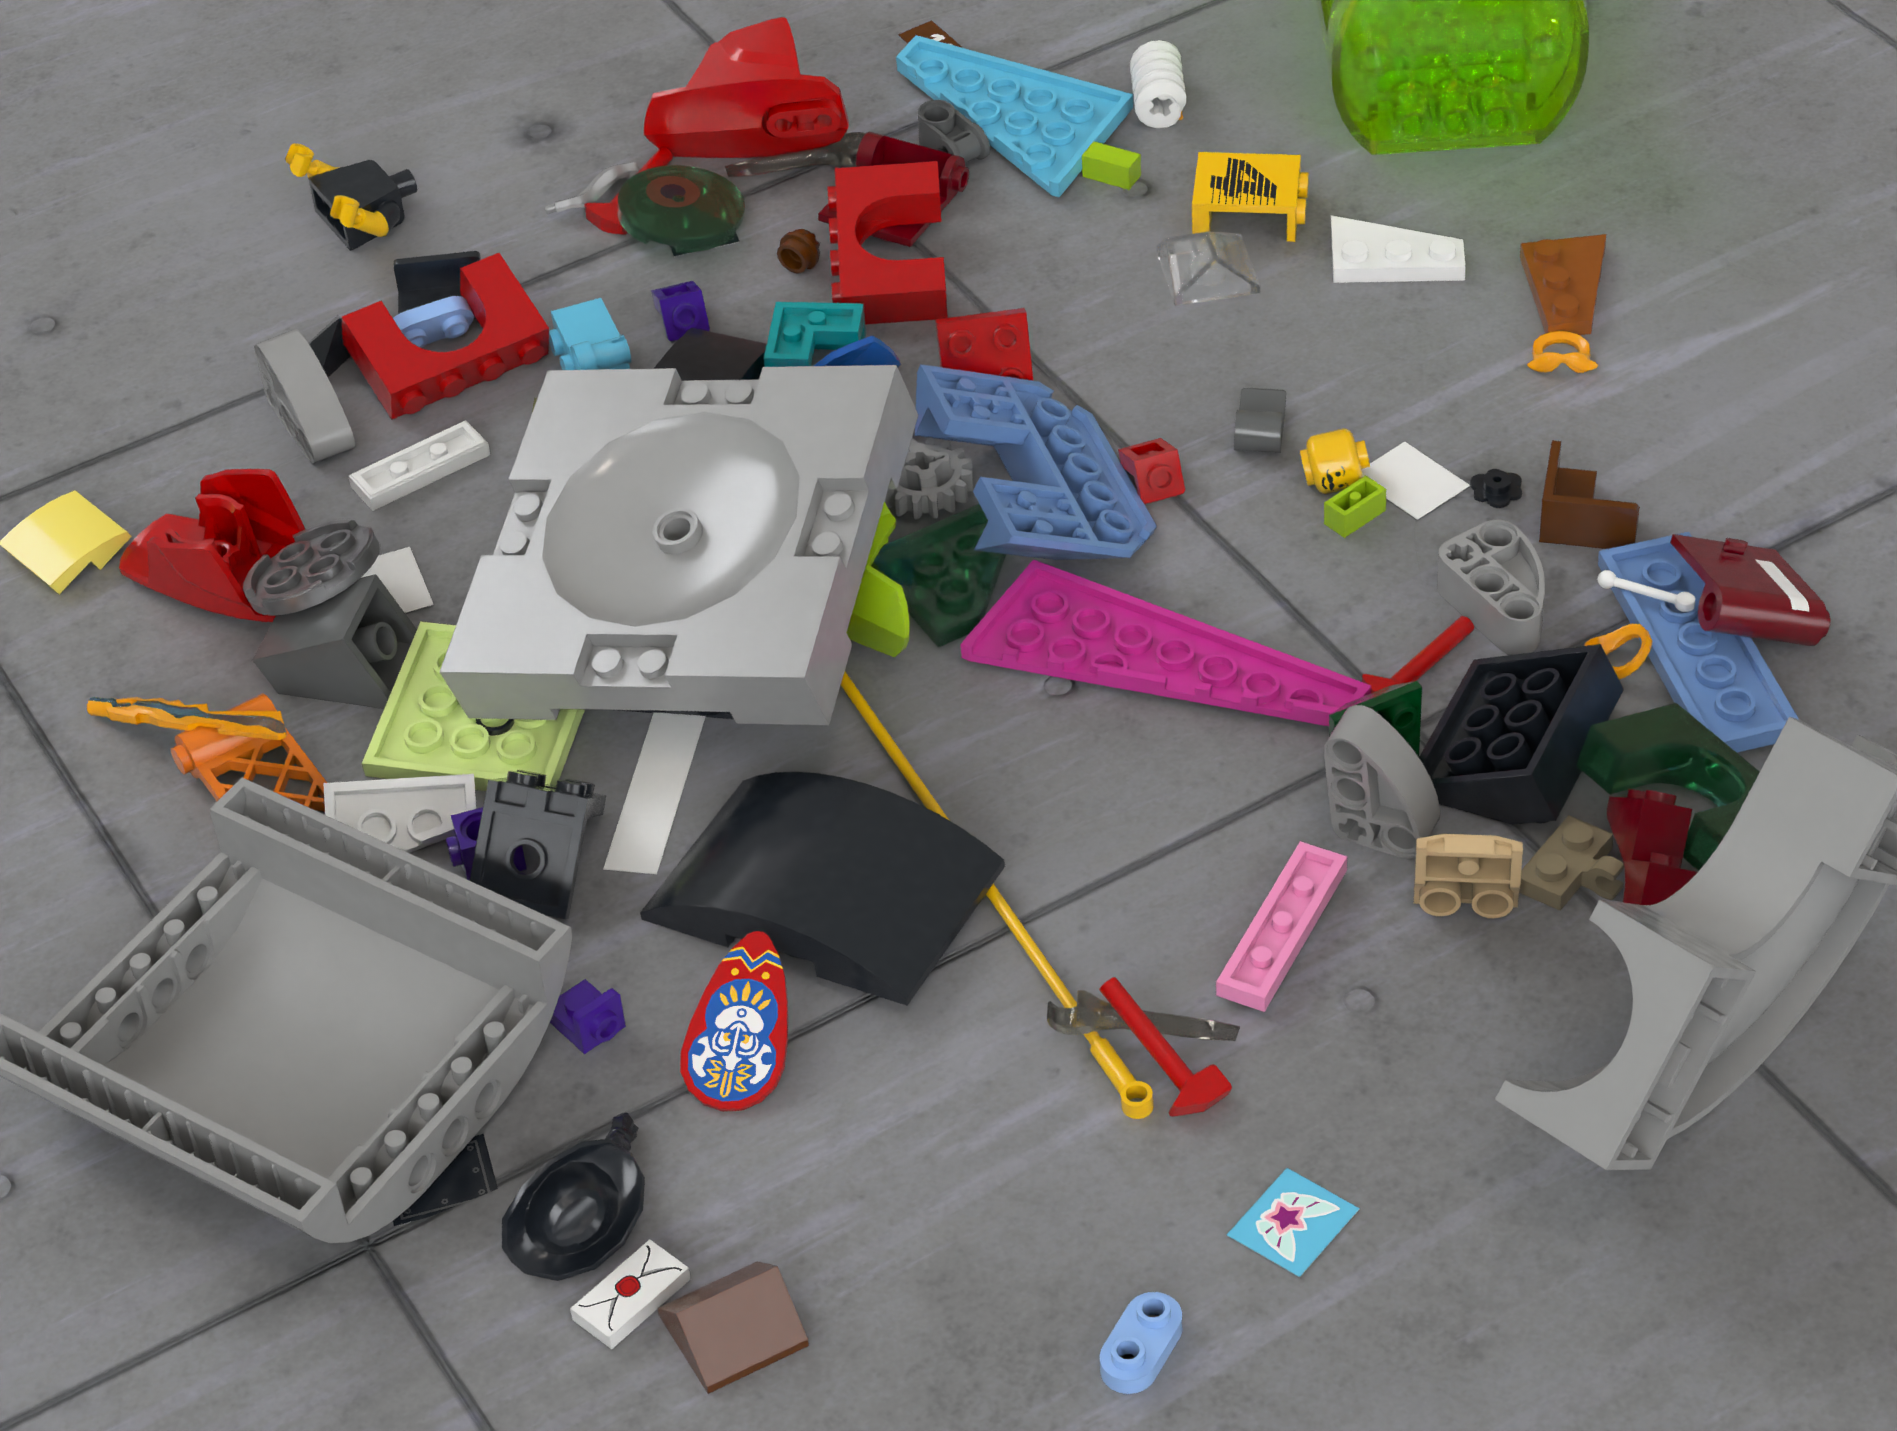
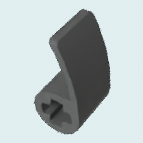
(1260, 420)

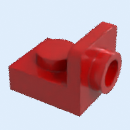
(1155, 469)

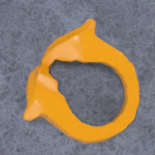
(1548, 361)
(1620, 636)

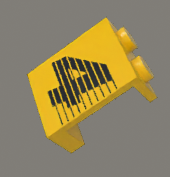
(1249, 186)

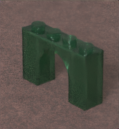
(1675, 750)

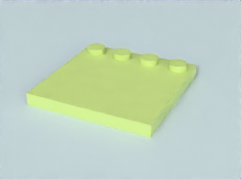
(431, 735)

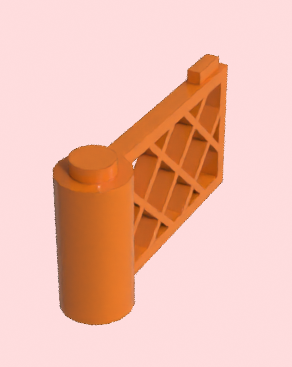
(211, 754)

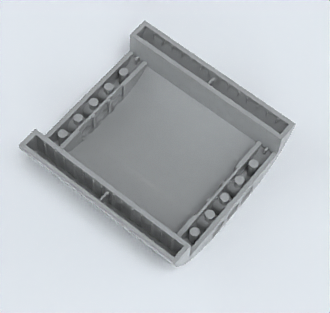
(305, 1020)

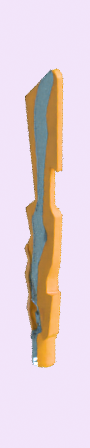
(188, 717)

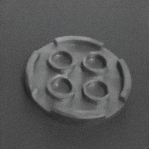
(311, 569)

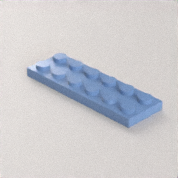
(1705, 672)

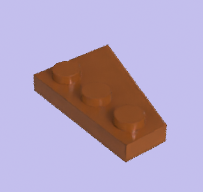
(1565, 280)

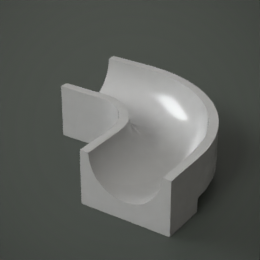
(1733, 951)

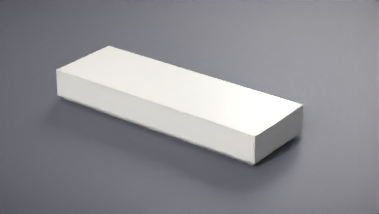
(419, 465)

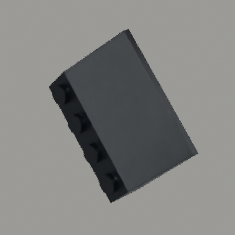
(1518, 732)

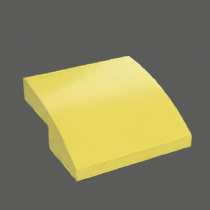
(64, 539)

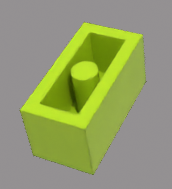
(1111, 165)
(1355, 506)

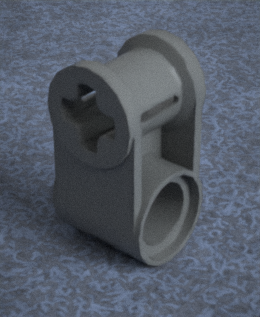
(950, 131)

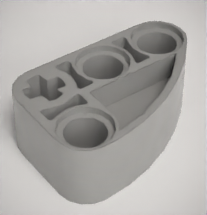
(303, 396)
(1495, 583)
(1377, 785)

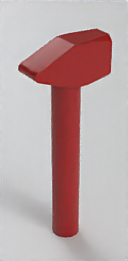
(605, 214)
(1425, 658)
(1196, 1090)

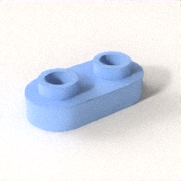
(435, 320)
(1145, 1338)

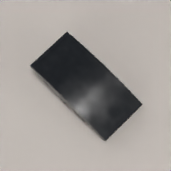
(714, 357)

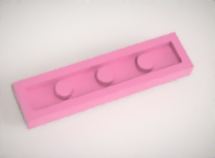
(1281, 926)

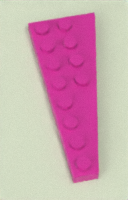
(1107, 638)

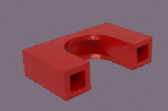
(876, 199)
(413, 377)

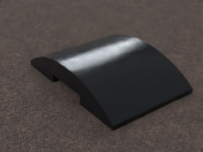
(832, 878)

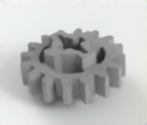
(931, 479)

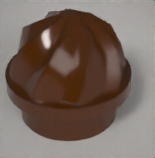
(798, 250)

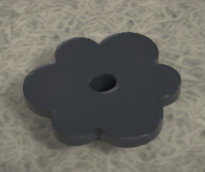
(1496, 487)

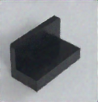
(430, 278)

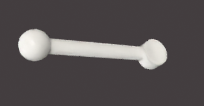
(1683, 601)

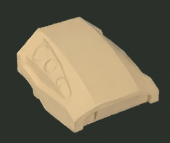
(1467, 870)

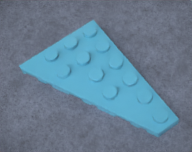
(1026, 112)

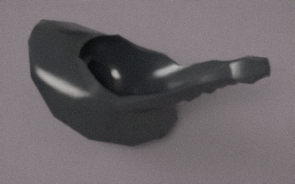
(576, 1207)

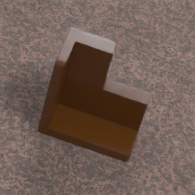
(1575, 517)

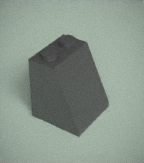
(340, 648)

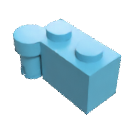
(588, 338)

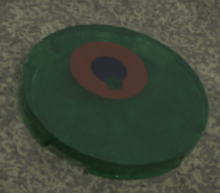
(681, 207)

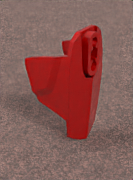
(748, 101)
(209, 557)

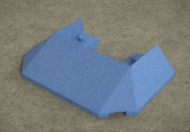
(1066, 481)

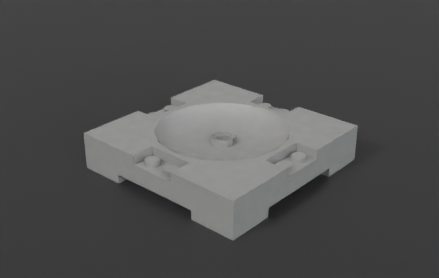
(683, 544)

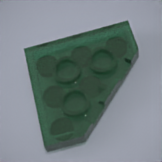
(943, 574)

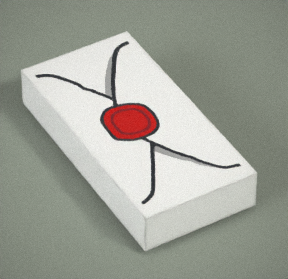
(630, 1294)

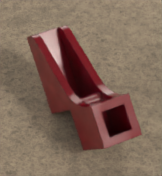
(1652, 844)

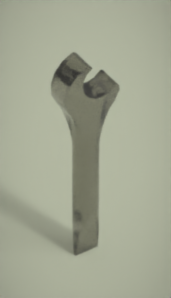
(839, 154)
(1097, 1015)

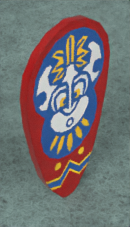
(739, 1029)

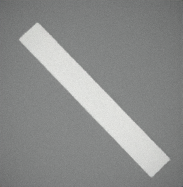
(654, 793)

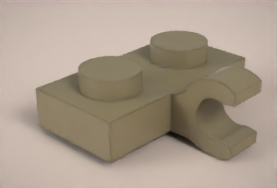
(1572, 859)

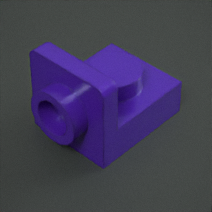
(681, 309)
(588, 1015)

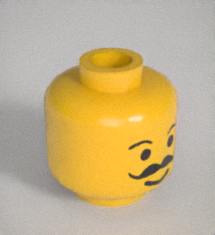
(1334, 460)

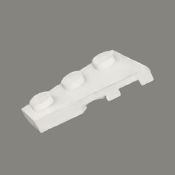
(1392, 254)
(402, 810)

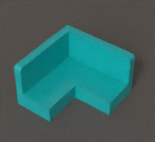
(807, 326)

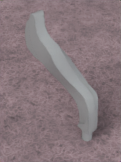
(595, 189)

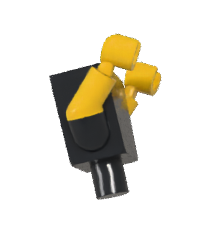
(353, 199)

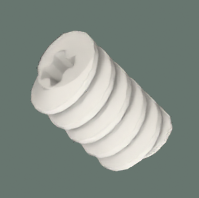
(1158, 84)

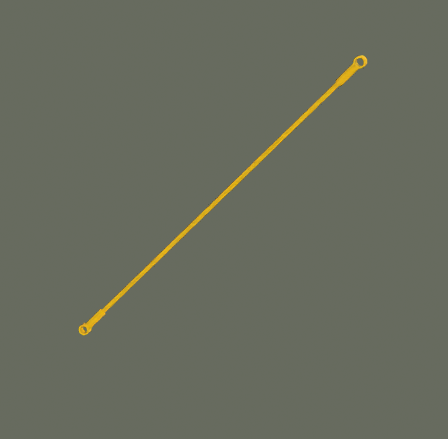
(1100, 1047)

